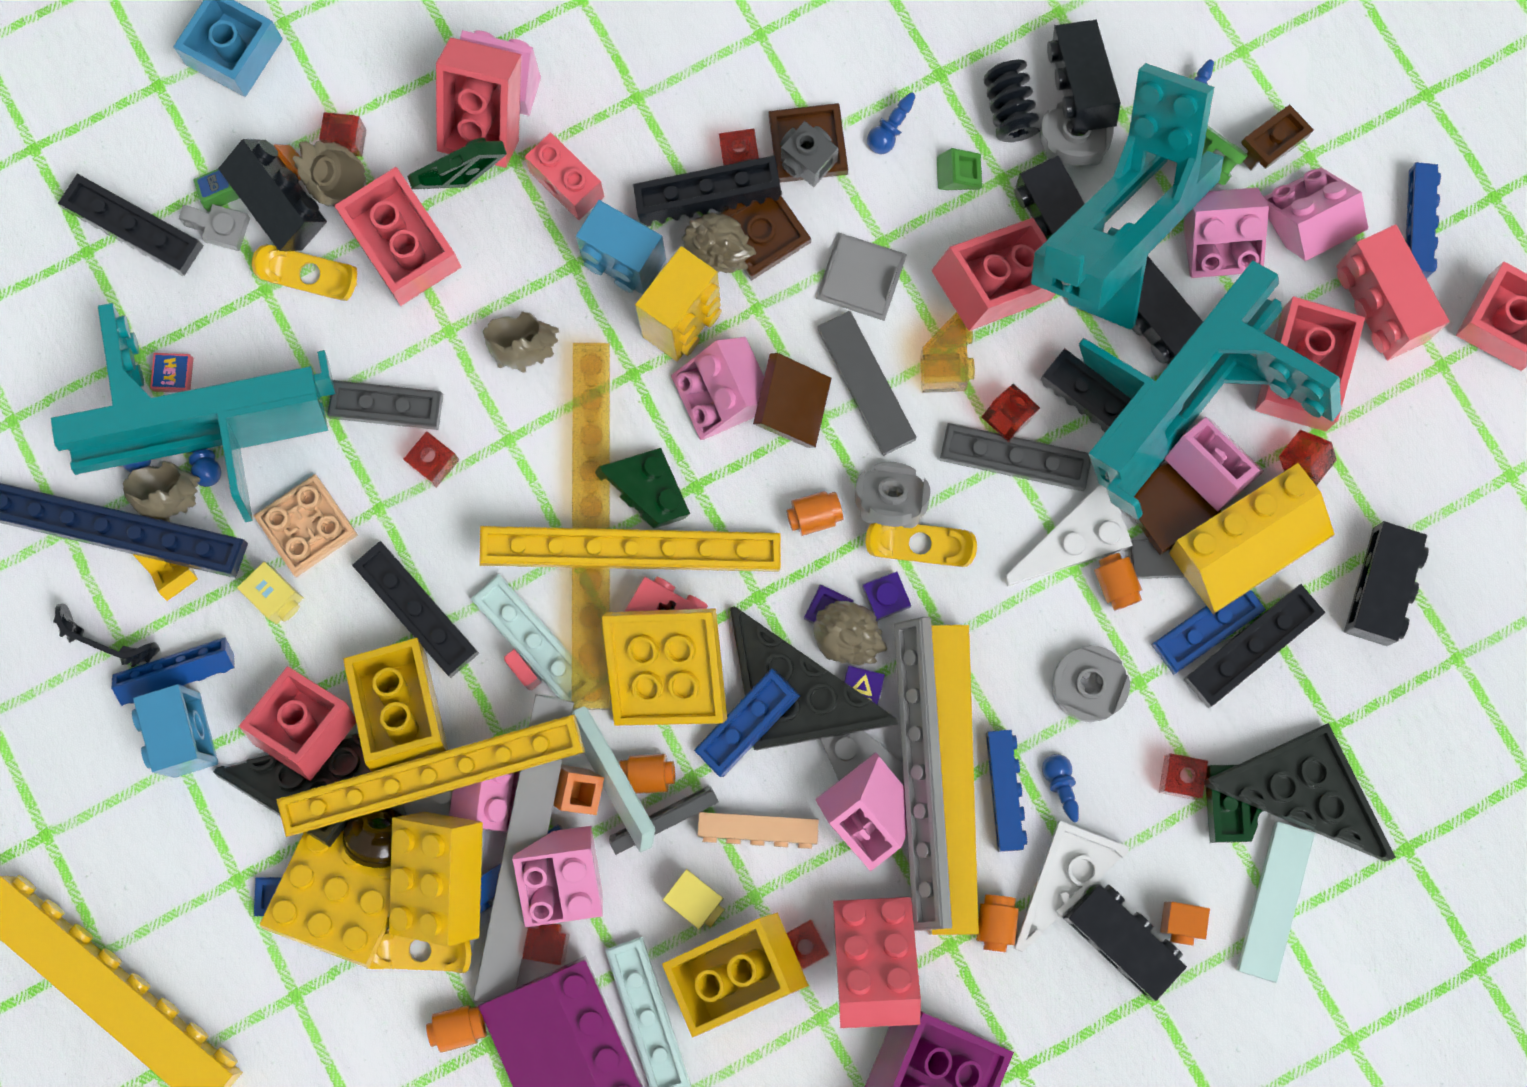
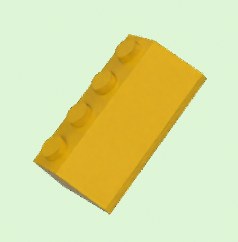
(1254, 538)

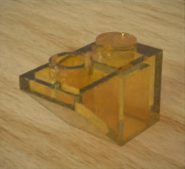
(945, 359)

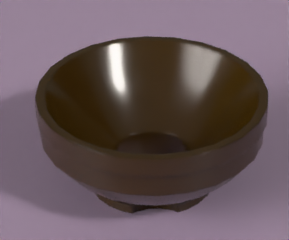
(369, 845)

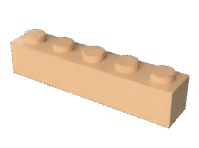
(758, 829)

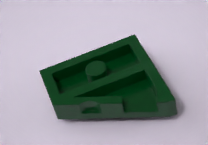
(459, 167)
(647, 487)
(1227, 817)

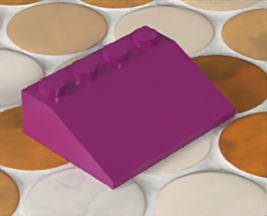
(559, 1032)
(937, 1057)

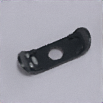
(75, 632)

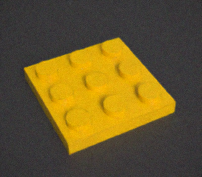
(664, 667)
(331, 902)

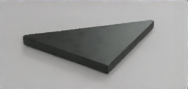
(826, 702)
(269, 779)
(1311, 787)

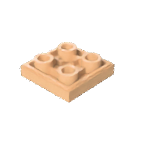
(305, 525)

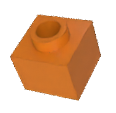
(1184, 922)

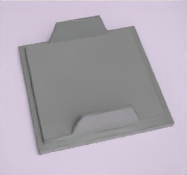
(861, 276)

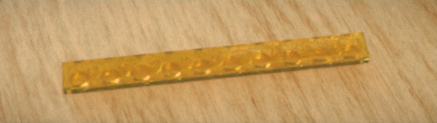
(590, 511)

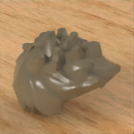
(329, 171)
(718, 242)
(520, 341)
(161, 490)
(848, 633)

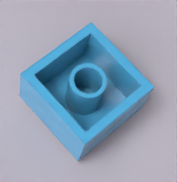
(228, 43)
(620, 248)
(174, 731)

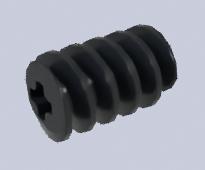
(1008, 101)

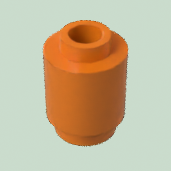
(814, 513)
(1118, 581)
(649, 772)
(997, 922)
(456, 1028)

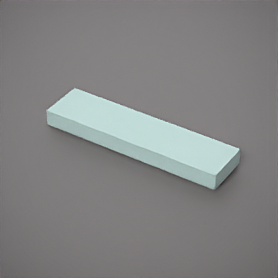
(527, 635)
(615, 781)
(1275, 902)
(647, 1015)

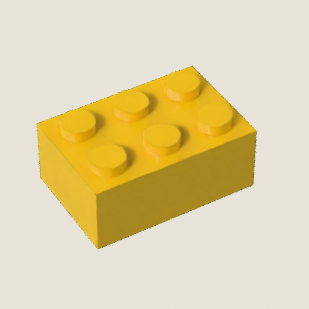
(679, 304)
(395, 704)
(435, 878)
(735, 974)

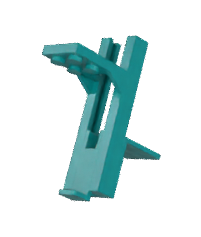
(1107, 270)
(1212, 356)
(191, 420)

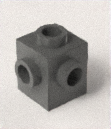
(808, 153)

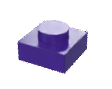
(886, 596)

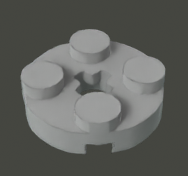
(1073, 149)
(879, 508)
(1110, 674)

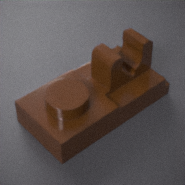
(1275, 138)

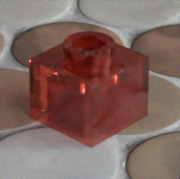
(344, 130)
(735, 140)
(1010, 412)
(1311, 452)
(436, 469)
(1171, 781)
(808, 931)
(546, 944)

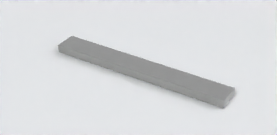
(922, 775)
(527, 825)

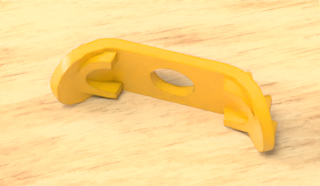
(284, 268)
(947, 547)
(395, 954)

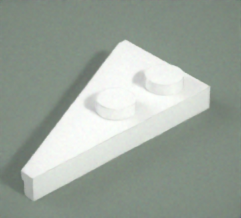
(1084, 535)
(1070, 868)

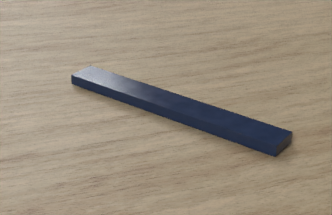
(121, 531)

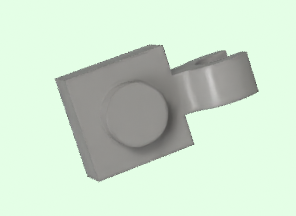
(219, 227)

